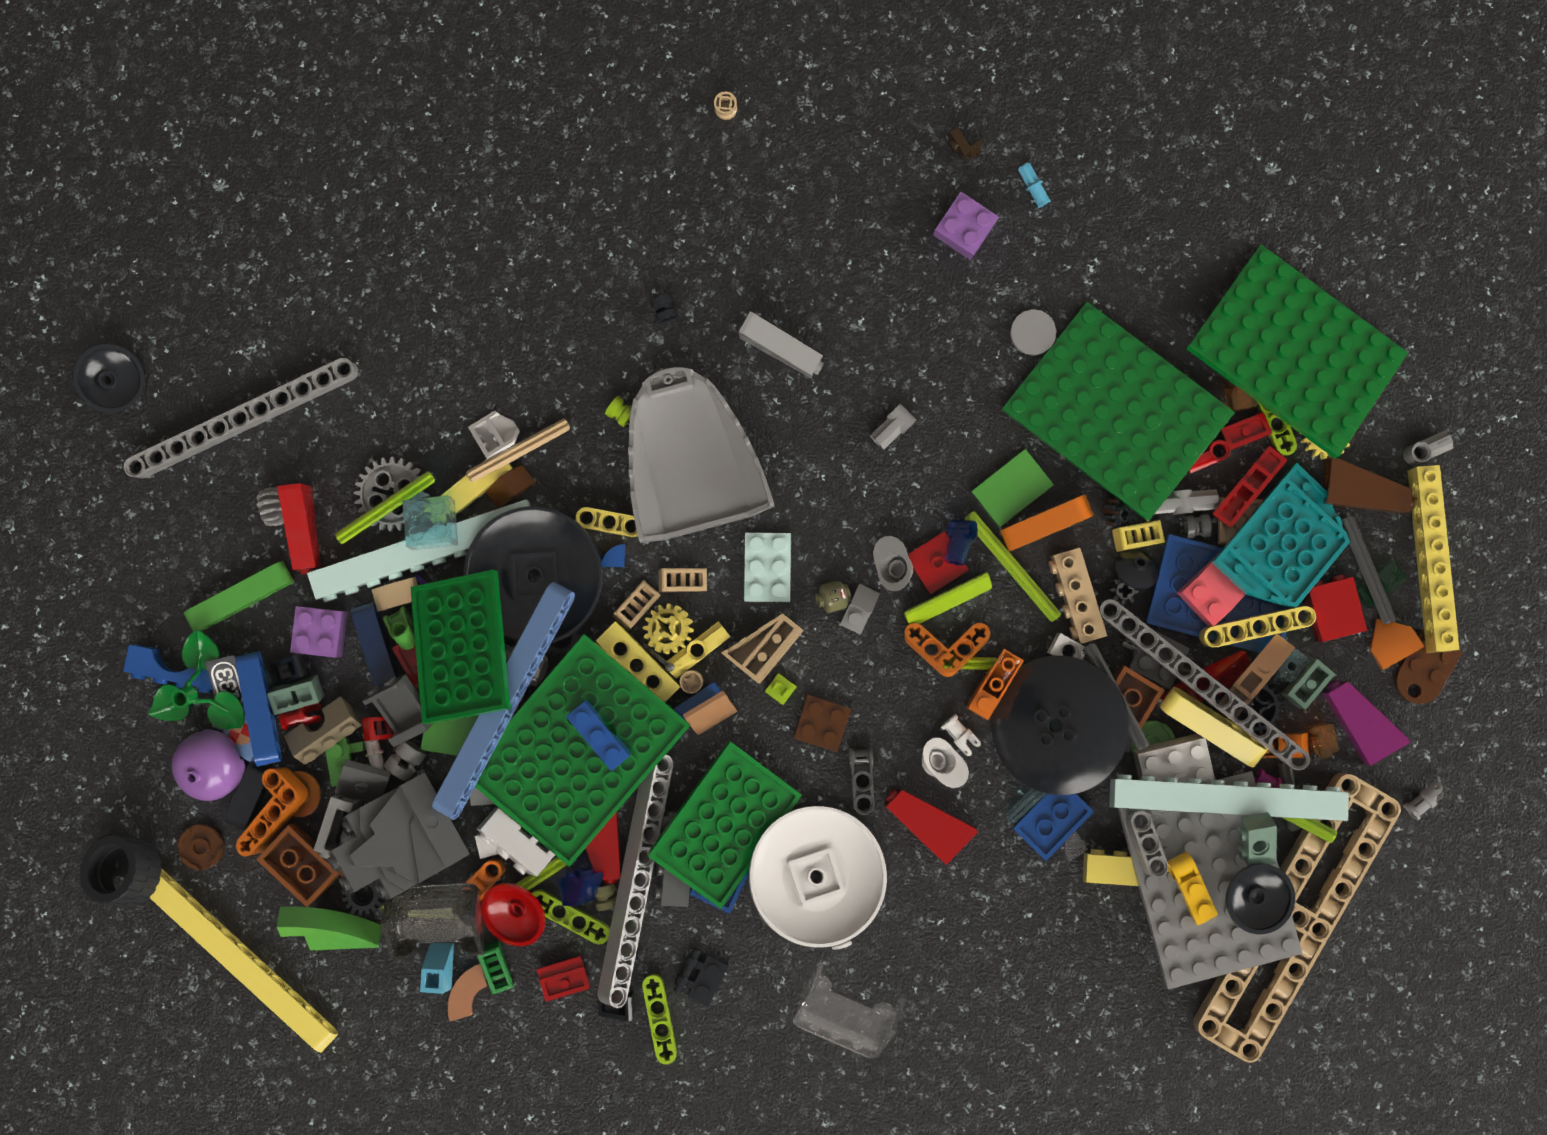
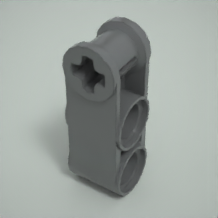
(859, 767)

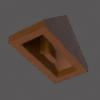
(510, 486)

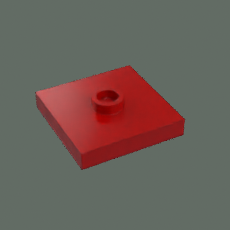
(931, 565)

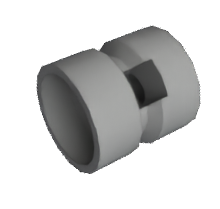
(410, 753)

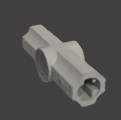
(1189, 501)

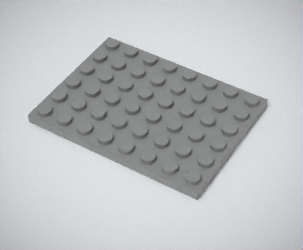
(1217, 946)

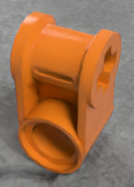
(484, 879)

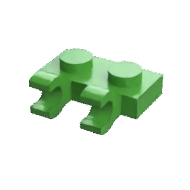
(337, 755)

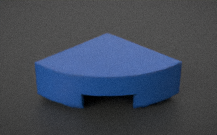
(615, 557)

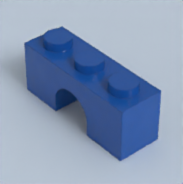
(598, 736)

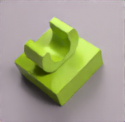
(780, 689)

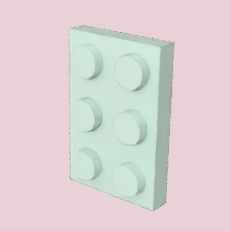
(767, 567)

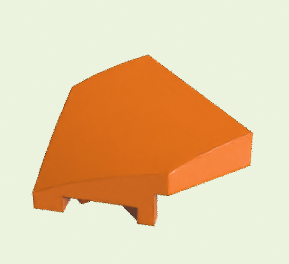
(1393, 643)

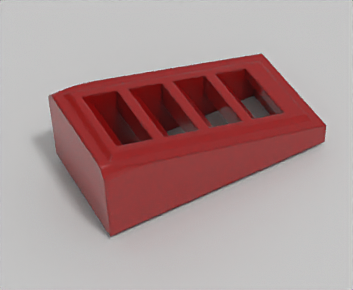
(368, 729)

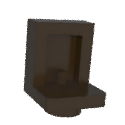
(960, 145)

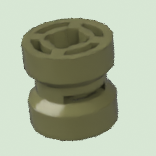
(606, 897)

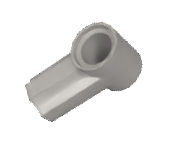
(897, 423)
(1428, 448)

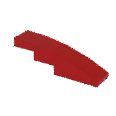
(1249, 487)
(1225, 671)

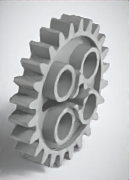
(397, 475)

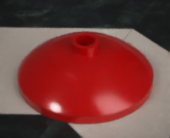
(513, 914)

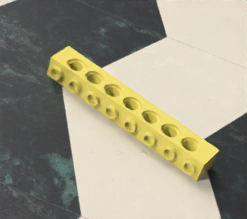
(1433, 560)

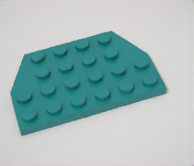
(1285, 542)

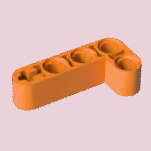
(1047, 522)
(269, 815)

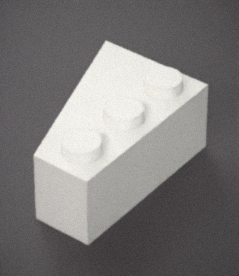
(514, 843)

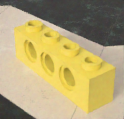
(617, 634)

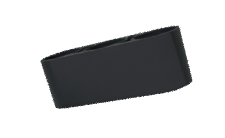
(247, 797)

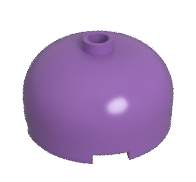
(207, 765)

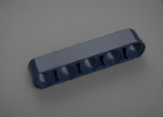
(374, 643)

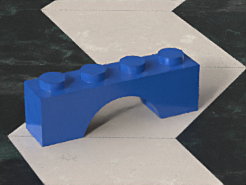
(147, 662)

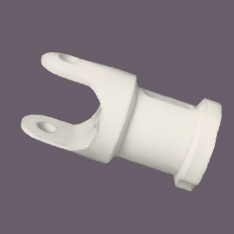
(960, 734)

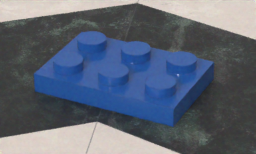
(1052, 822)

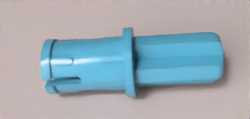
(1034, 185)

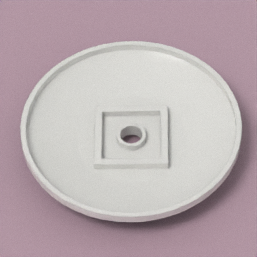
(850, 871)

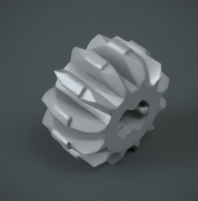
(270, 507)

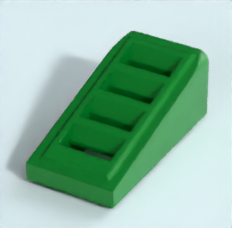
(489, 949)

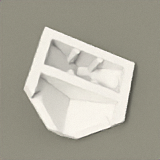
(494, 433)

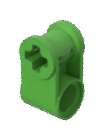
(401, 628)

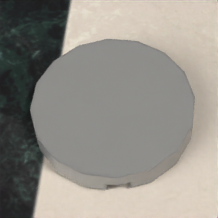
(1033, 332)

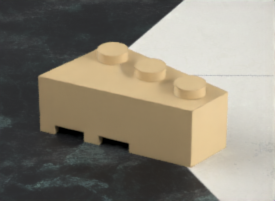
(764, 648)

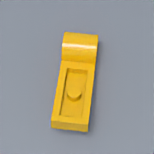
(1193, 890)

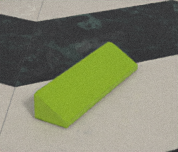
(948, 599)

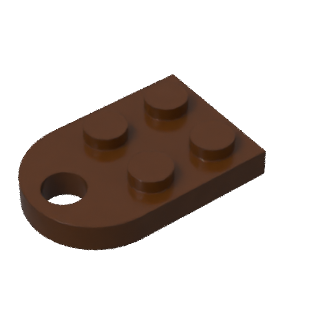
(1426, 671)

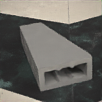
(780, 345)

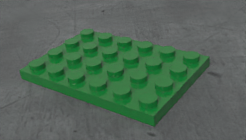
(460, 647)
(721, 823)

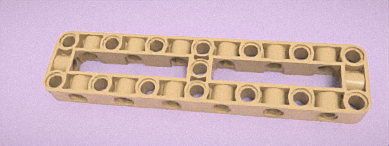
(1327, 911)

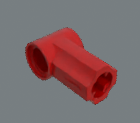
(1208, 458)

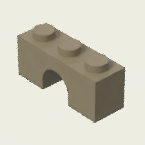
(338, 723)

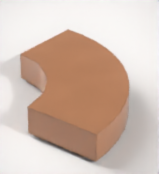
(463, 992)

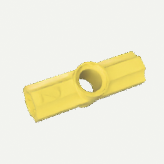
(709, 640)

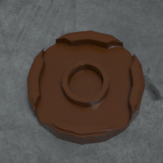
(201, 846)

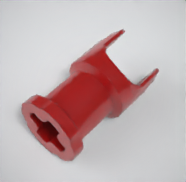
(300, 716)

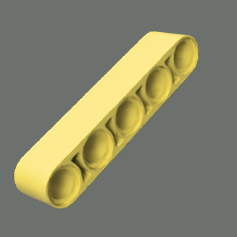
(1268, 628)
(1212, 726)

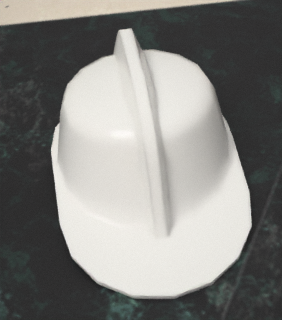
(944, 763)

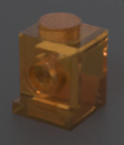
(1238, 399)
(1322, 739)

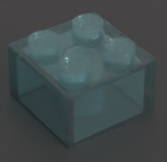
(430, 522)

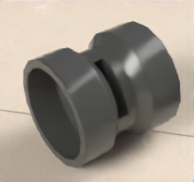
(1197, 526)

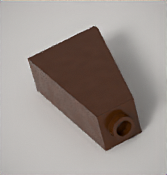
(1362, 489)

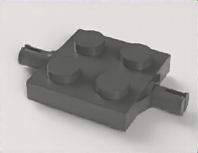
(1150, 668)

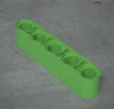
(239, 597)

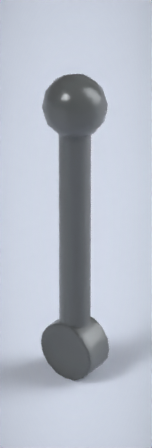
(669, 666)

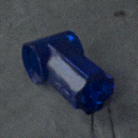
(960, 534)

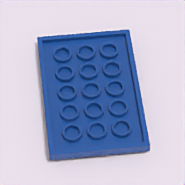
(1178, 564)

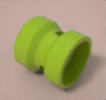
(620, 411)

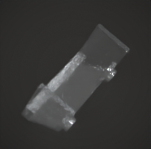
(845, 1020)

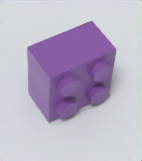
(965, 225)
(319, 631)

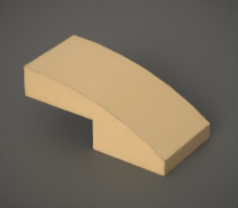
(394, 594)

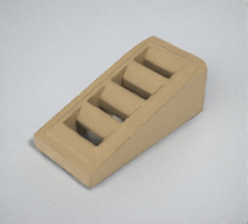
(662, 576)
(626, 623)

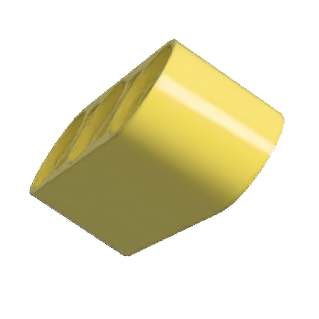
(598, 521)

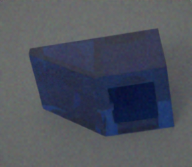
(579, 886)

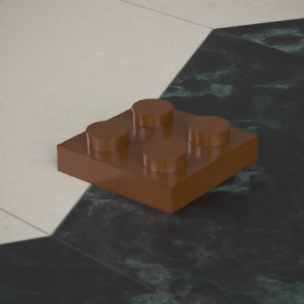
(822, 723)

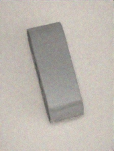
(1155, 851)

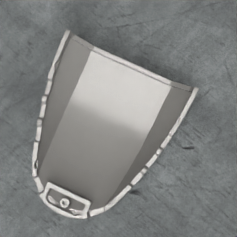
(689, 459)

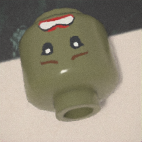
(833, 596)

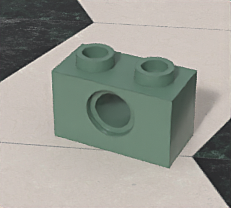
(1308, 684)
(1258, 839)

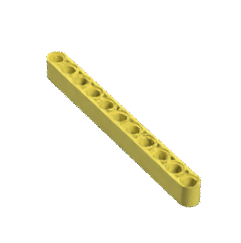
(243, 963)

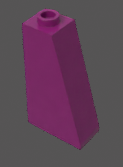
(1364, 724)

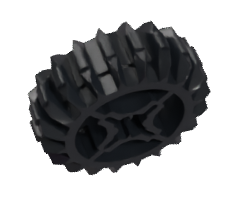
(1272, 703)

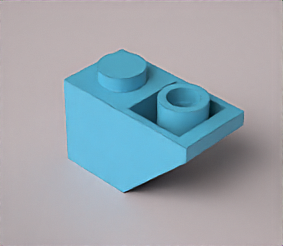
(437, 968)

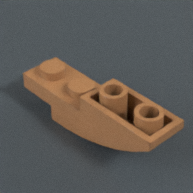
(1259, 671)

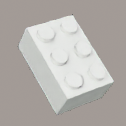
(1177, 758)

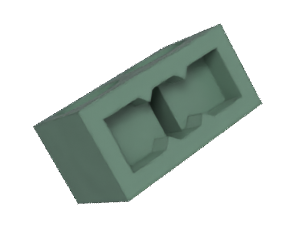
(295, 694)

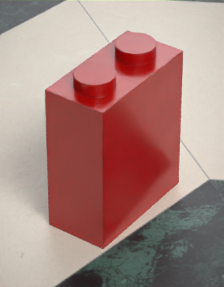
(1336, 608)

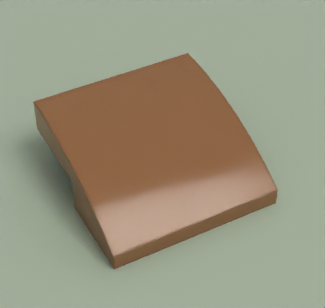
(710, 712)

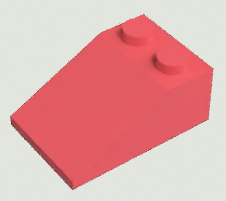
(1210, 594)

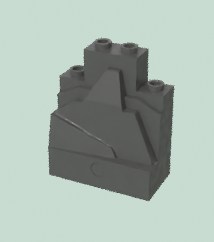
(396, 841)

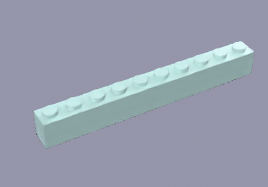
(395, 559)
(1228, 799)

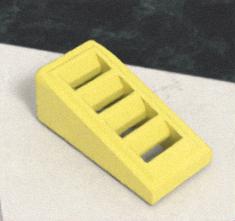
(1124, 540)

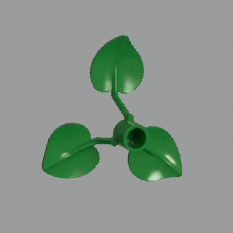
(174, 702)

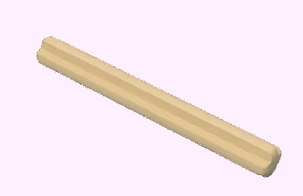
(518, 450)

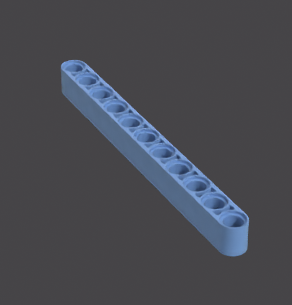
(490, 726)

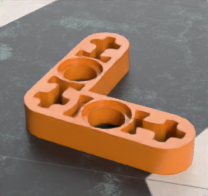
(943, 653)

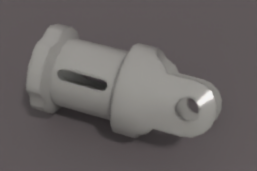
(1426, 799)

